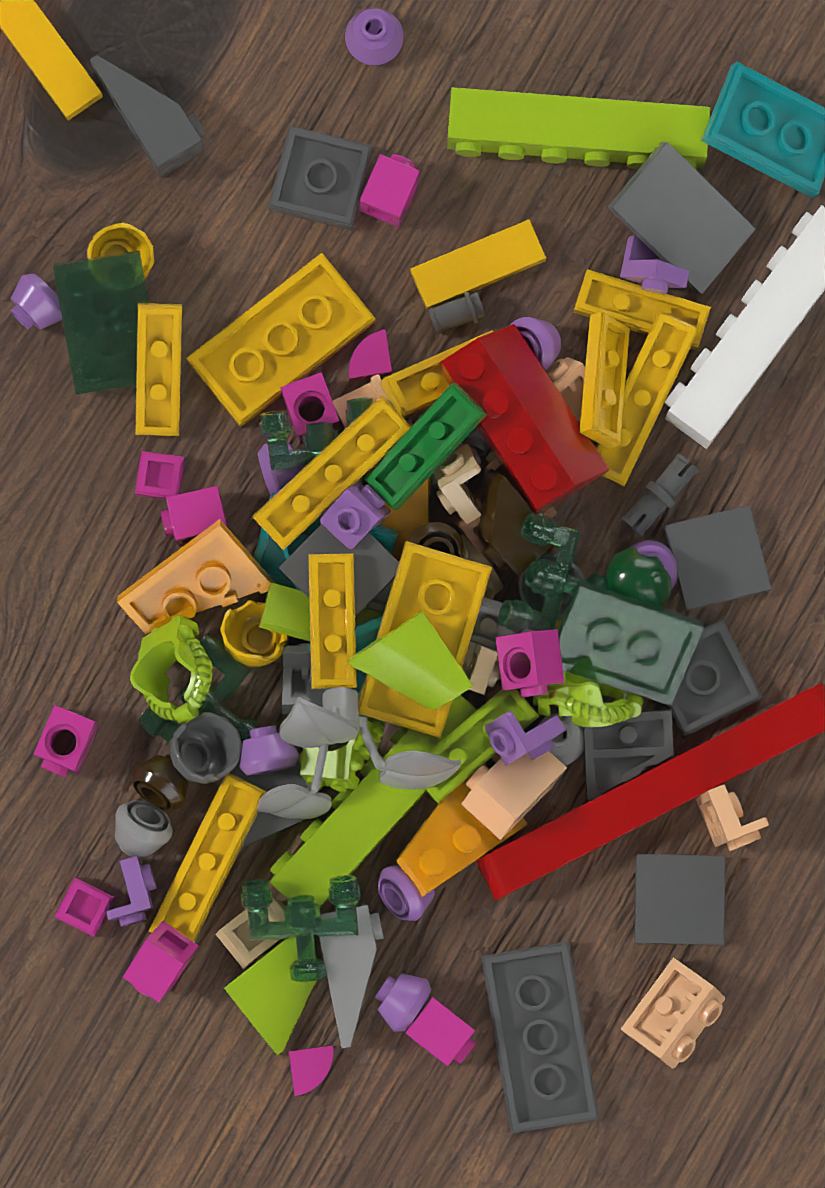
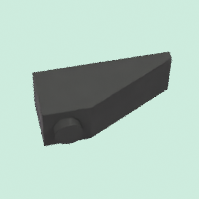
(154, 119)

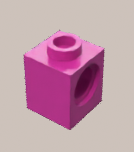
(390, 189)
(304, 392)
(192, 513)
(519, 650)
(65, 721)
(160, 961)
(442, 1033)

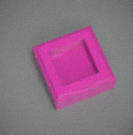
(159, 475)
(84, 907)

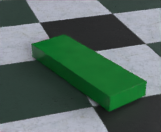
(425, 446)

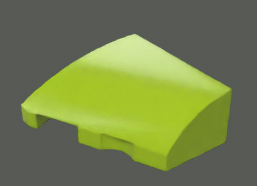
(414, 663)
(270, 996)

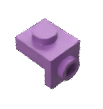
(647, 269)
(355, 514)
(512, 742)
(139, 882)

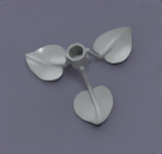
(338, 723)

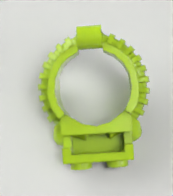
(157, 654)
(584, 702)
(341, 763)

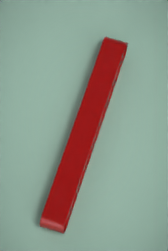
(654, 793)

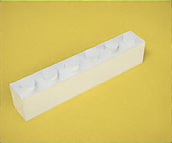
(754, 337)

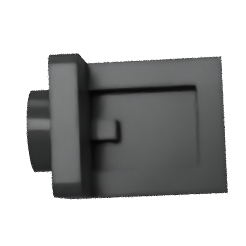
(296, 678)

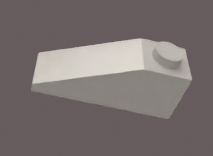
(349, 968)

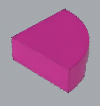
(371, 358)
(310, 1067)

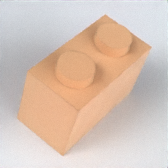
(510, 791)

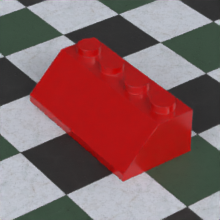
(525, 418)

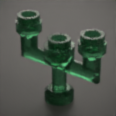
(276, 428)
(546, 576)
(234, 676)
(303, 921)

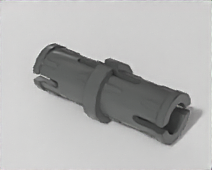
(660, 495)

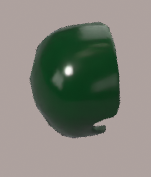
(639, 577)

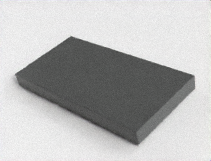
(539, 1037)

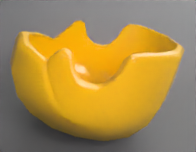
(122, 239)
(246, 640)

